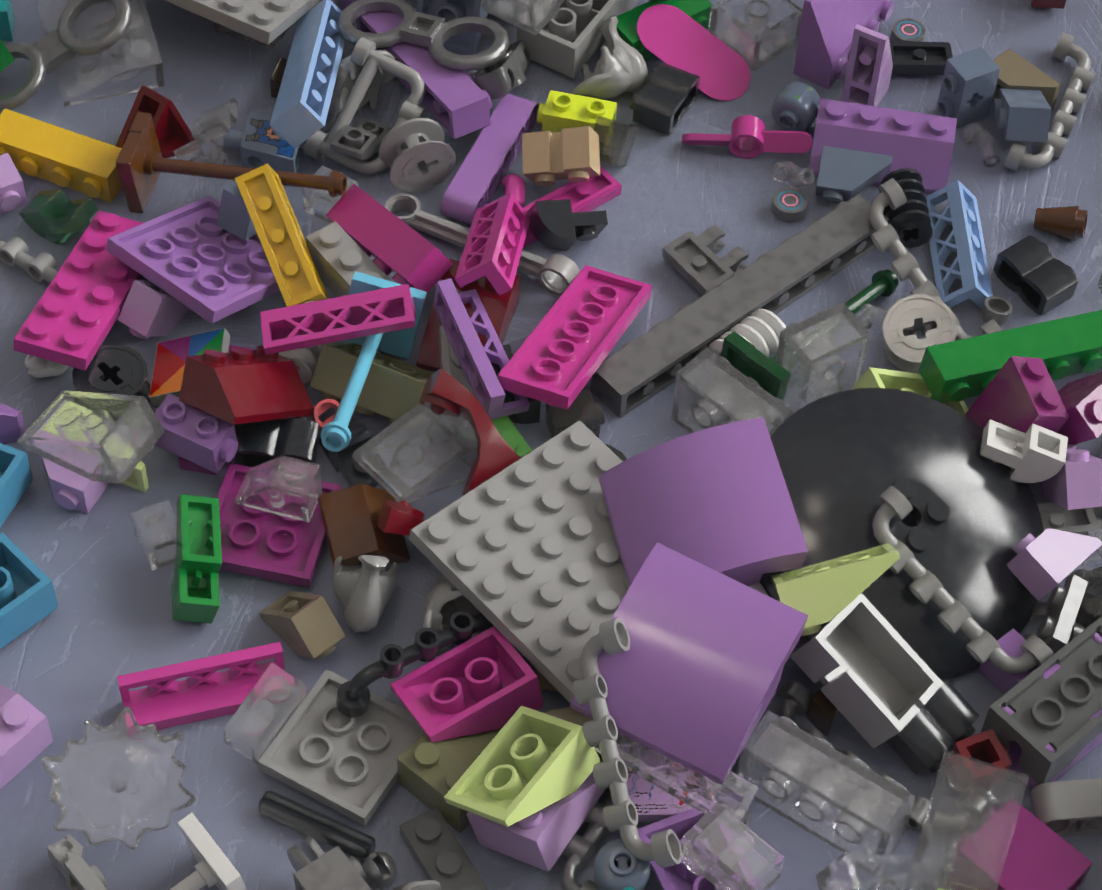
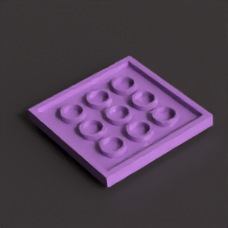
(198, 260)

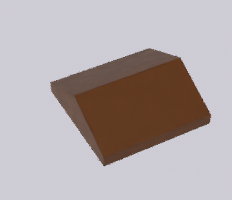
(352, 528)

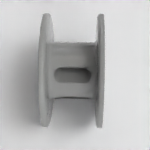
(417, 155)
(915, 314)

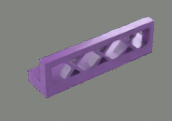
(470, 351)

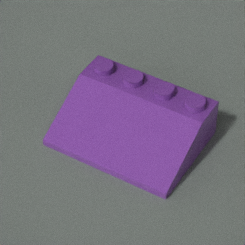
(828, 35)

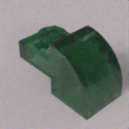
(56, 216)

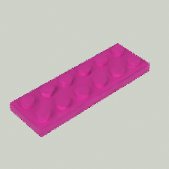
(81, 299)
(574, 337)

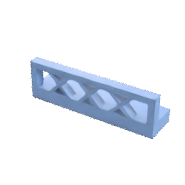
(967, 234)

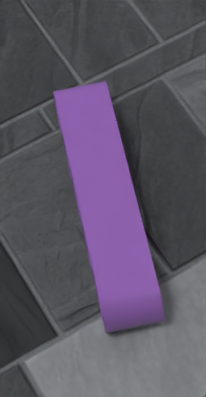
(489, 158)

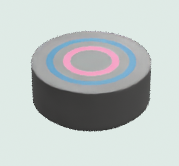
(908, 30)
(789, 204)

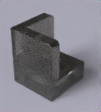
(615, 140)

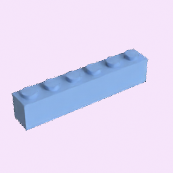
(309, 75)

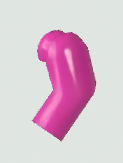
(515, 184)

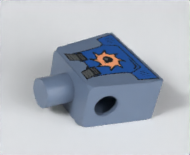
(262, 146)

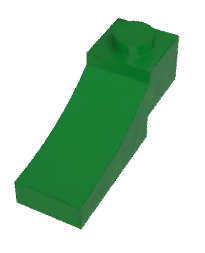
(197, 559)

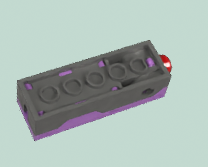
(1054, 711)

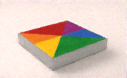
(171, 360)

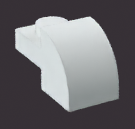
(1031, 455)

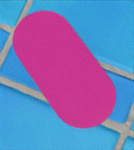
(691, 47)

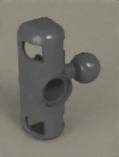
(505, 73)

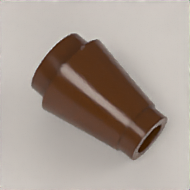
(1062, 221)

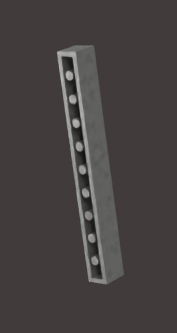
(770, 283)

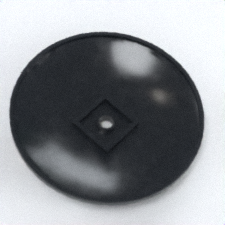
(965, 508)

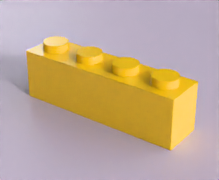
(60, 155)

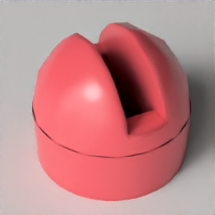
(321, 407)

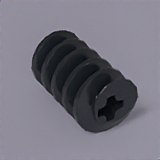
(912, 218)

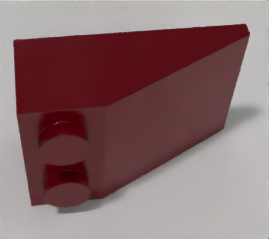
(499, 309)

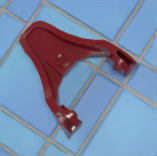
(449, 397)

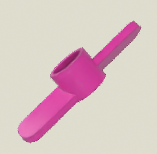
(750, 139)

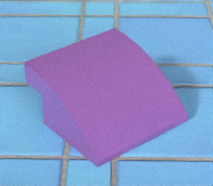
(710, 499)
(696, 662)

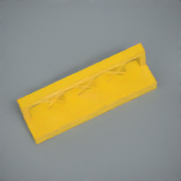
(281, 236)

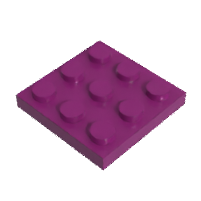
(265, 542)

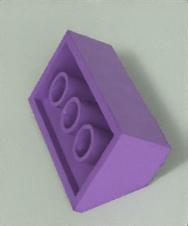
(912, 138)

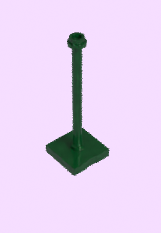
(770, 374)

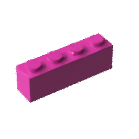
(389, 240)

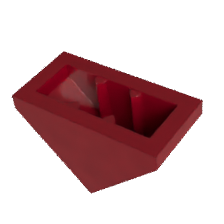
(168, 123)

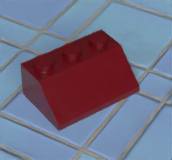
(244, 386)

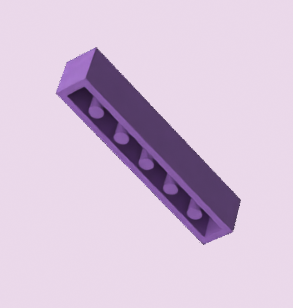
(448, 94)

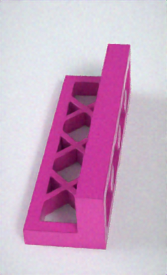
(494, 244)
(337, 319)
(201, 695)

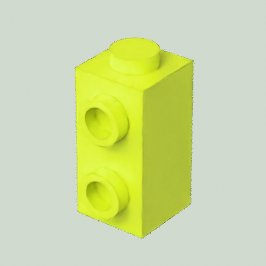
(572, 110)

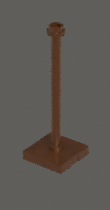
(142, 162)

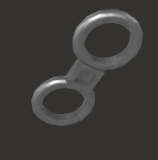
(426, 32)
(61, 46)

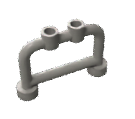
(370, 59)

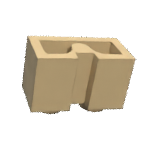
(561, 155)

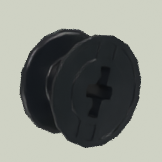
(114, 371)

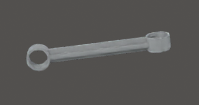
(553, 273)

